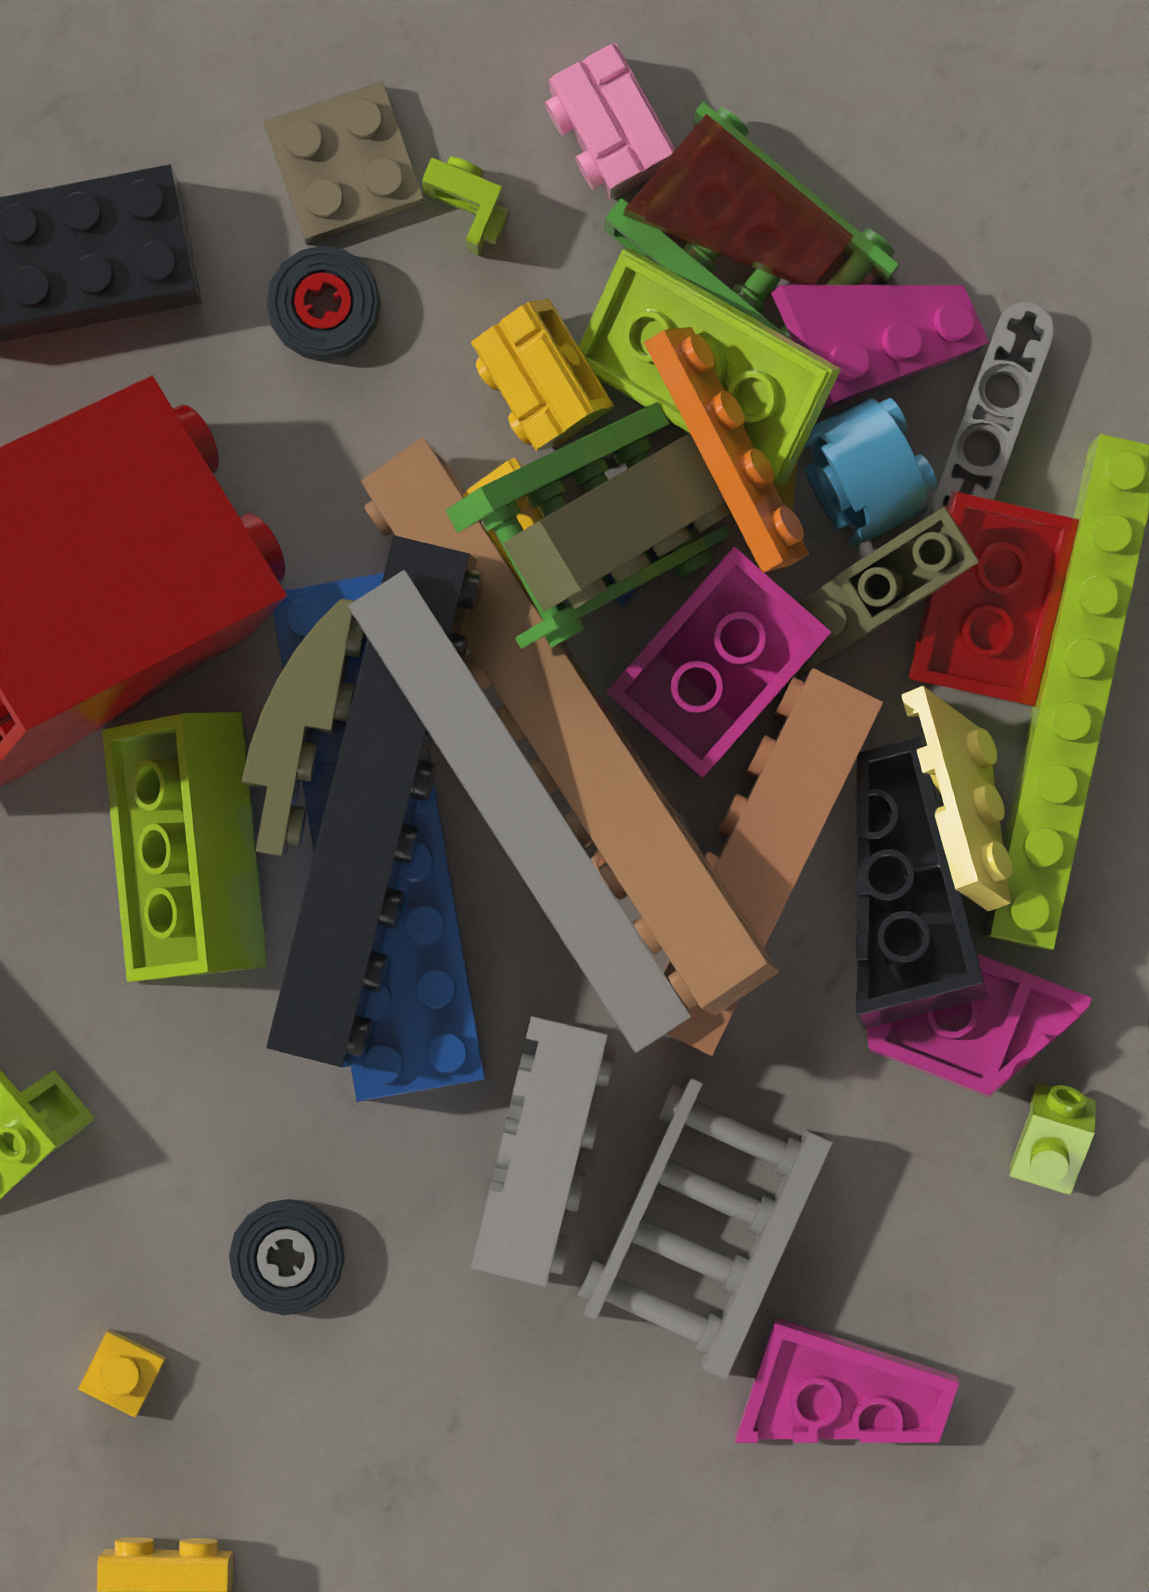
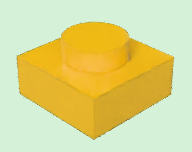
(122, 1373)

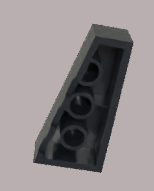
(910, 919)

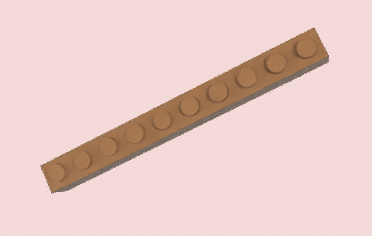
(581, 750)

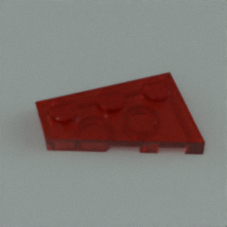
(739, 207)

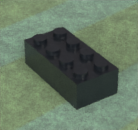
(94, 253)

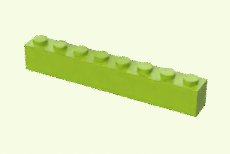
(1073, 693)

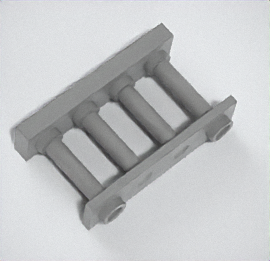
(742, 1278)

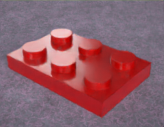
(996, 619)

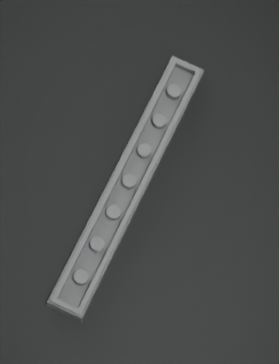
(519, 811)

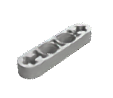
(997, 422)

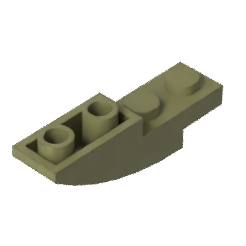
(887, 583)
(304, 699)

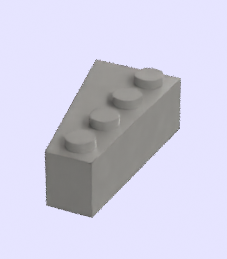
(540, 1152)

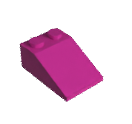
(718, 662)

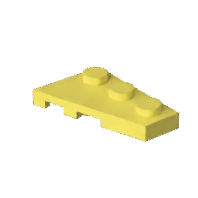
(969, 824)

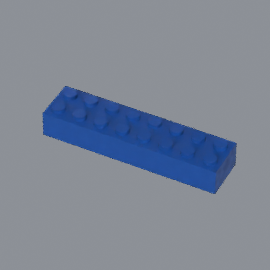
(425, 1011)

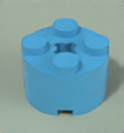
(868, 470)

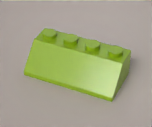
(184, 846)

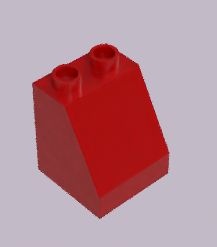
(117, 568)

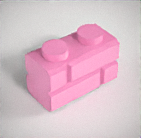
(610, 121)

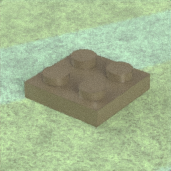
(344, 162)

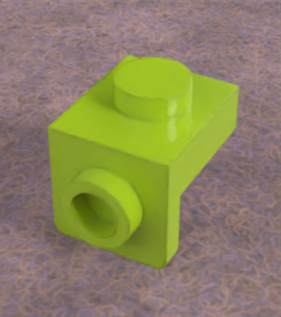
(462, 186)
(1054, 1137)

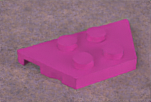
(985, 1039)

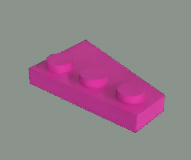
(880, 330)
(838, 1389)

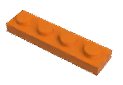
(718, 431)

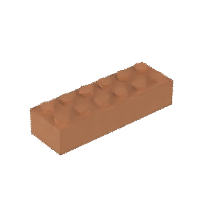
(783, 813)

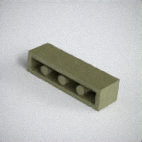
(615, 525)

